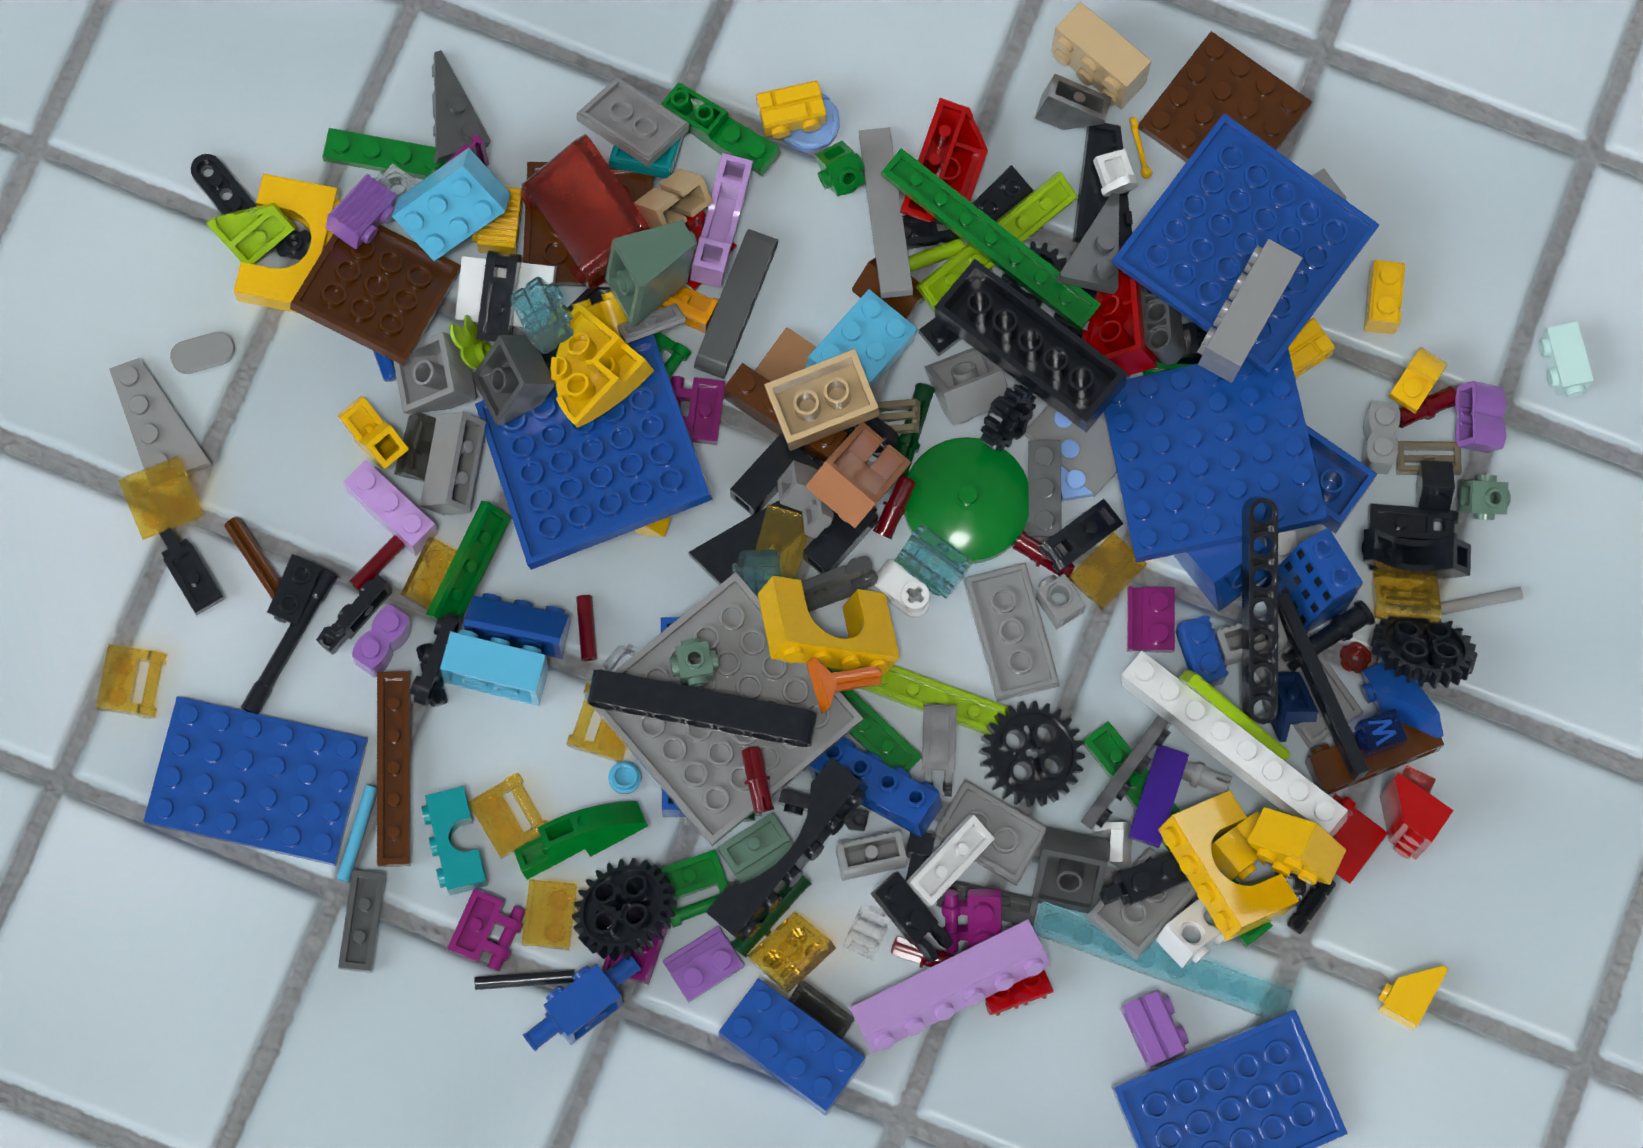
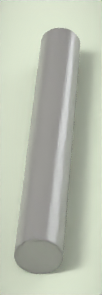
(1481, 600)

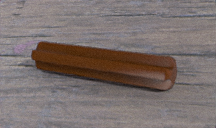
(253, 554)

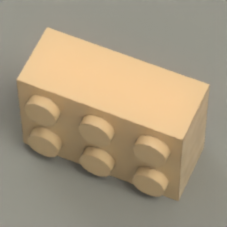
(1100, 55)
(822, 399)

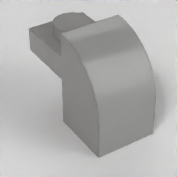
(796, 496)

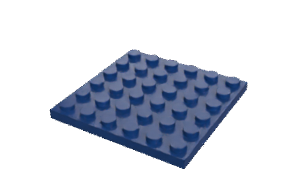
(1215, 215)
(1202, 447)
(598, 479)

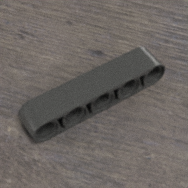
(736, 304)
(1162, 328)

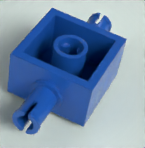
(582, 1003)

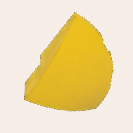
(594, 369)

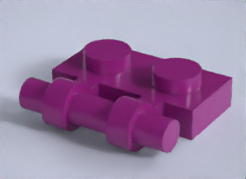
(705, 407)
(983, 913)
(477, 925)

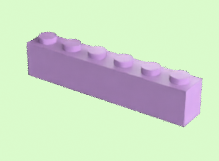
(950, 986)

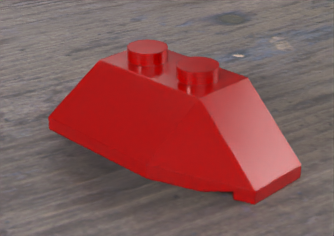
(952, 152)

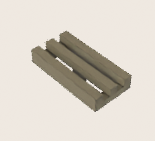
(913, 404)
(1426, 446)

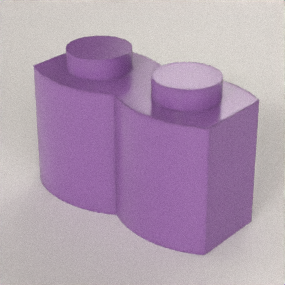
(1480, 417)
(376, 647)

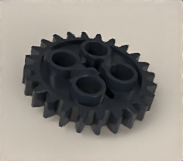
(1424, 650)
(1003, 758)
(624, 909)

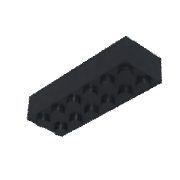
(1030, 345)

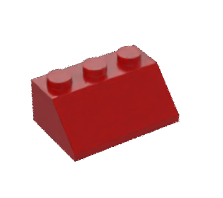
(1411, 816)

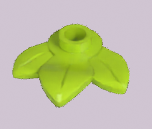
(471, 349)

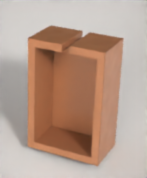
(849, 483)

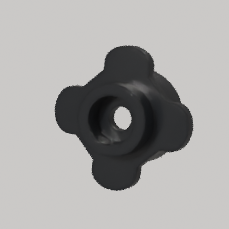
(297, 251)

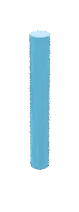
(357, 834)

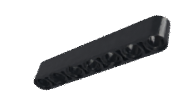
(1269, 622)
(702, 708)

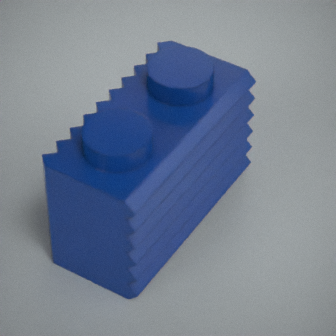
(1201, 650)

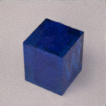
(1379, 733)

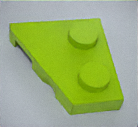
(252, 230)

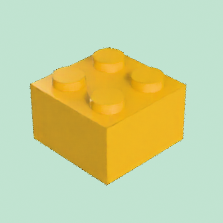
(1296, 847)

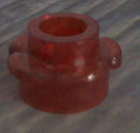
(1363, 654)

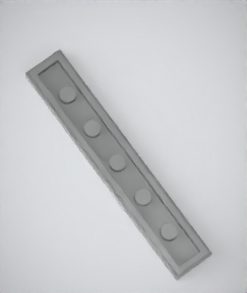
(885, 215)

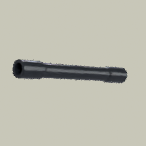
(263, 686)

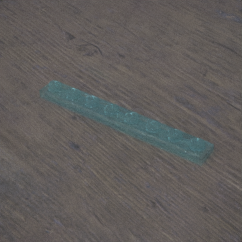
(1202, 978)

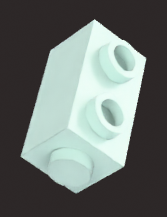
(1567, 359)

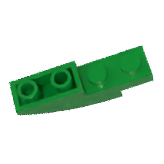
(719, 131)
(581, 830)

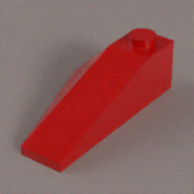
(1119, 327)

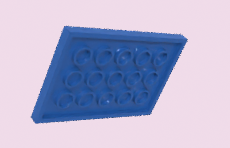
(256, 781)
(1236, 1094)

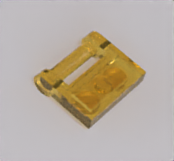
(1406, 590)
(120, 680)
(606, 741)
(499, 820)

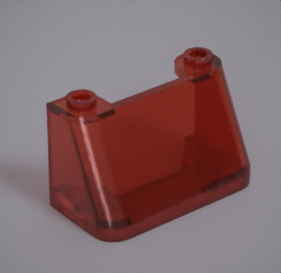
(583, 207)

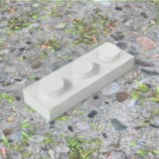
(950, 860)

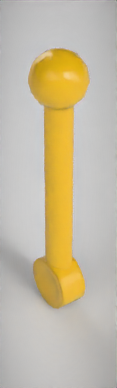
(1146, 172)

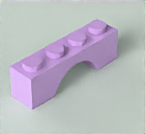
(721, 220)

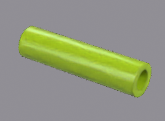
(935, 254)

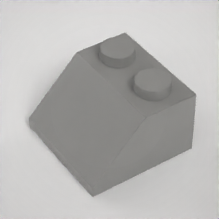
(434, 377)
(966, 384)

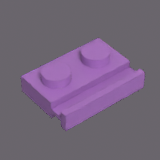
(703, 964)

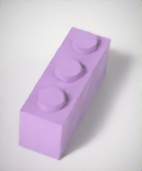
(390, 507)

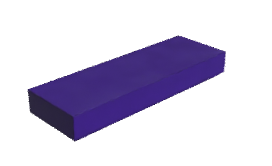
(1158, 795)

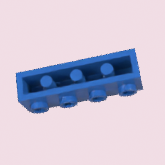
(889, 790)

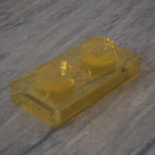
(428, 572)

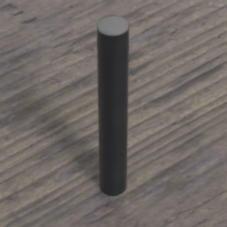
(524, 979)

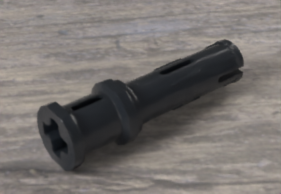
(1340, 628)

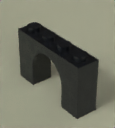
(760, 485)

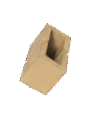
(679, 192)

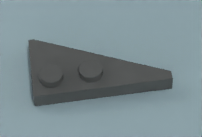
(452, 112)
(1091, 260)

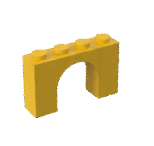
(300, 202)
(798, 639)
(1231, 905)

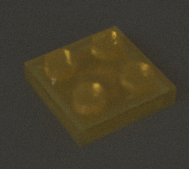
(160, 497)
(791, 952)

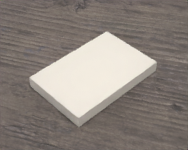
(472, 279)

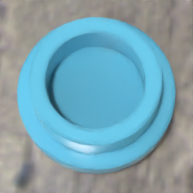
(624, 777)

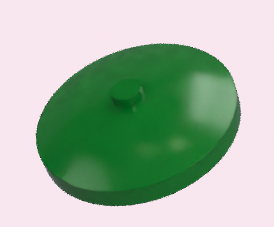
(969, 497)

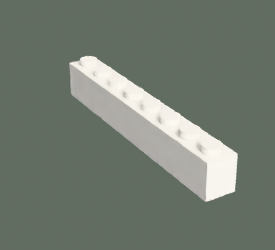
(1231, 744)

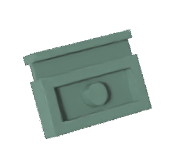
(756, 848)

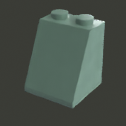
(649, 268)

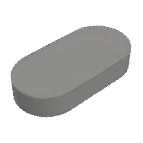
(202, 352)

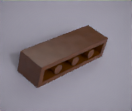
(749, 395)
(1331, 773)

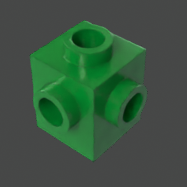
(840, 169)

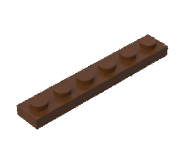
(393, 769)

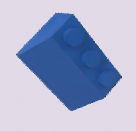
(519, 623)

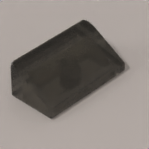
(418, 439)
(822, 1009)

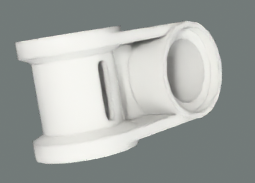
(899, 587)

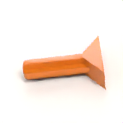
(828, 683)

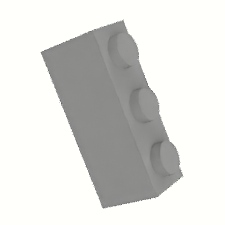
(453, 463)

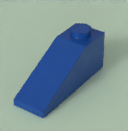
(1407, 698)

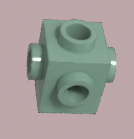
(1484, 497)
(694, 674)

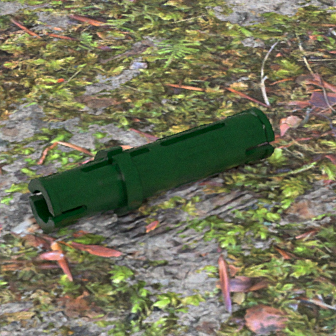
(909, 442)
(789, 896)

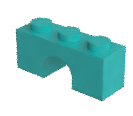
(447, 813)

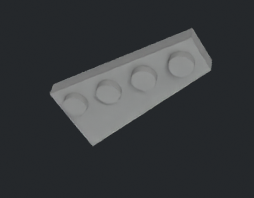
(153, 420)

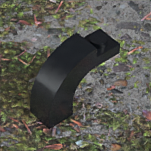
(1434, 558)

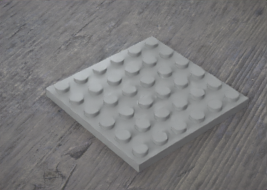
(703, 766)

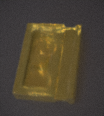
(783, 532)
(1107, 571)
(549, 914)

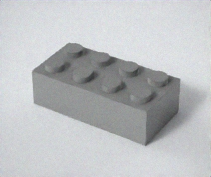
(1253, 302)

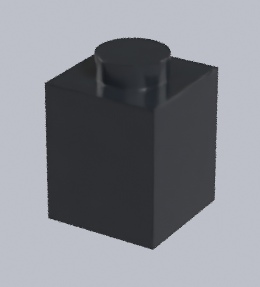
(1435, 485)

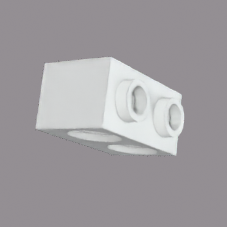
(1192, 926)

